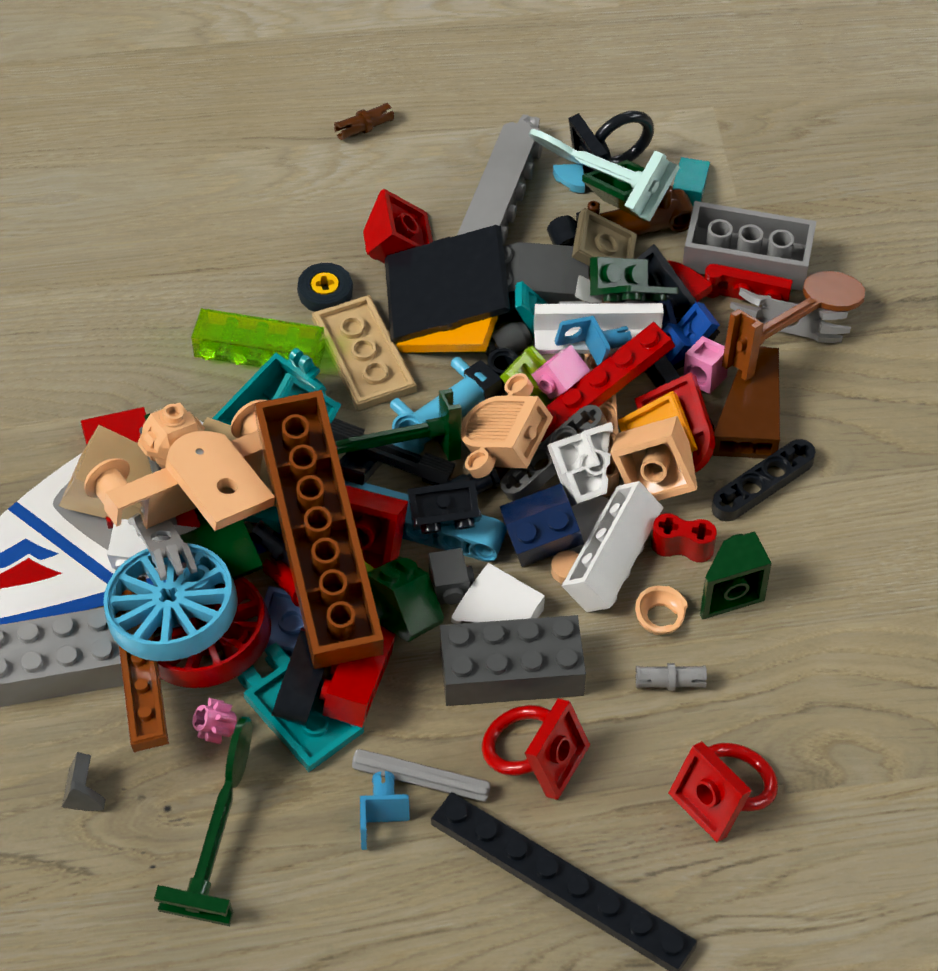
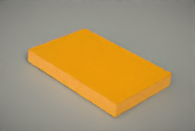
(467, 338)

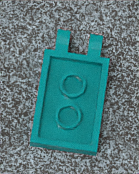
(308, 743)

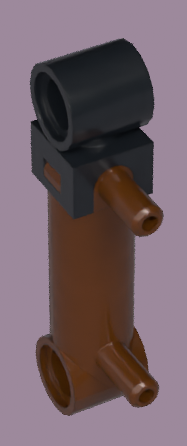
(672, 213)

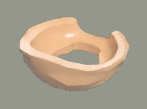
(660, 596)

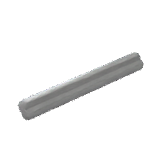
(422, 775)

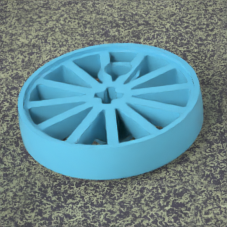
(170, 605)

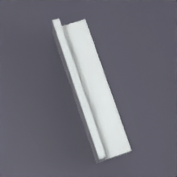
(608, 316)

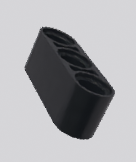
(298, 685)

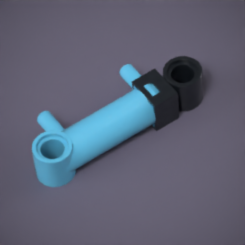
(479, 383)

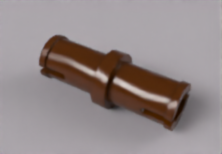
(364, 121)

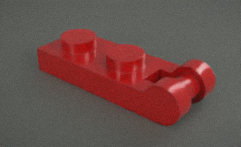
(729, 280)

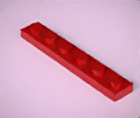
(611, 375)

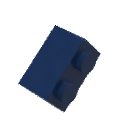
(541, 525)

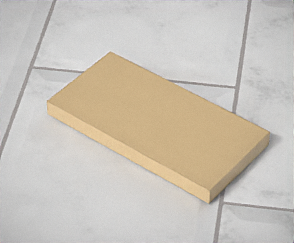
(364, 353)

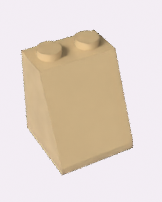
(103, 446)

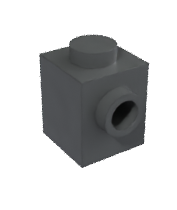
(450, 575)

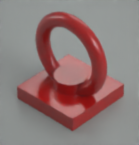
(553, 751)
(714, 792)

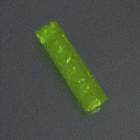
(253, 339)

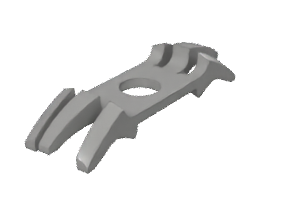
(806, 327)
(170, 548)

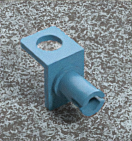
(597, 340)
(382, 805)

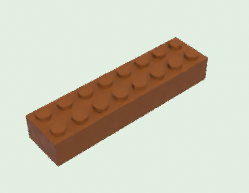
(318, 530)

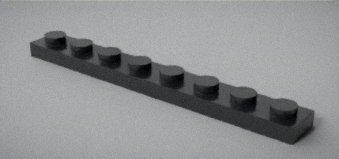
(564, 883)

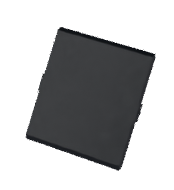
(446, 284)

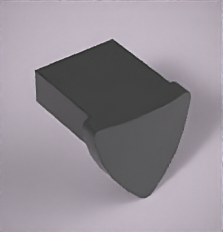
(76, 793)

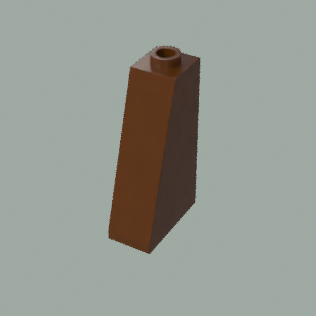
(752, 412)

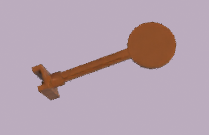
(821, 289)

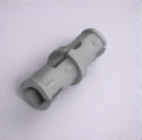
(671, 676)

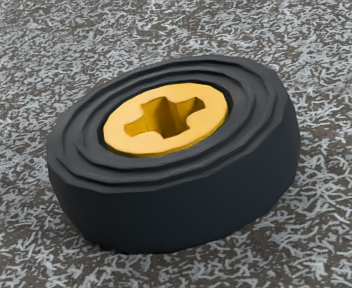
(312, 293)

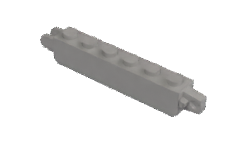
(504, 178)

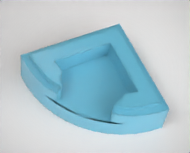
(570, 176)

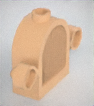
(505, 428)

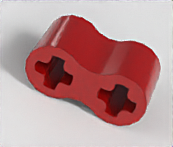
(682, 537)

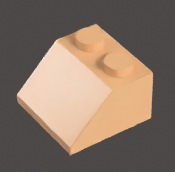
(657, 457)

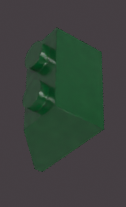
(736, 576)
(405, 598)

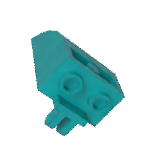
(268, 379)

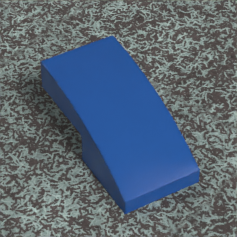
(692, 326)

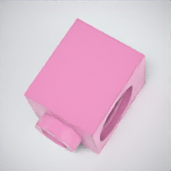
(705, 362)
(560, 372)

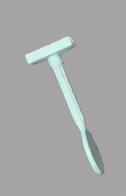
(648, 185)

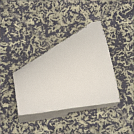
(583, 463)
(498, 598)

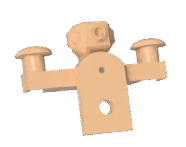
(196, 471)

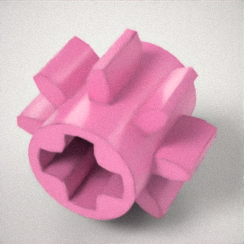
(214, 721)

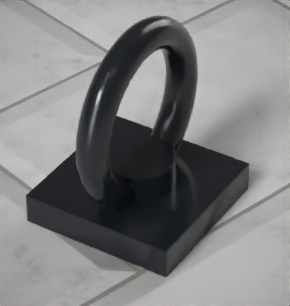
(585, 140)

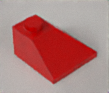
(395, 226)

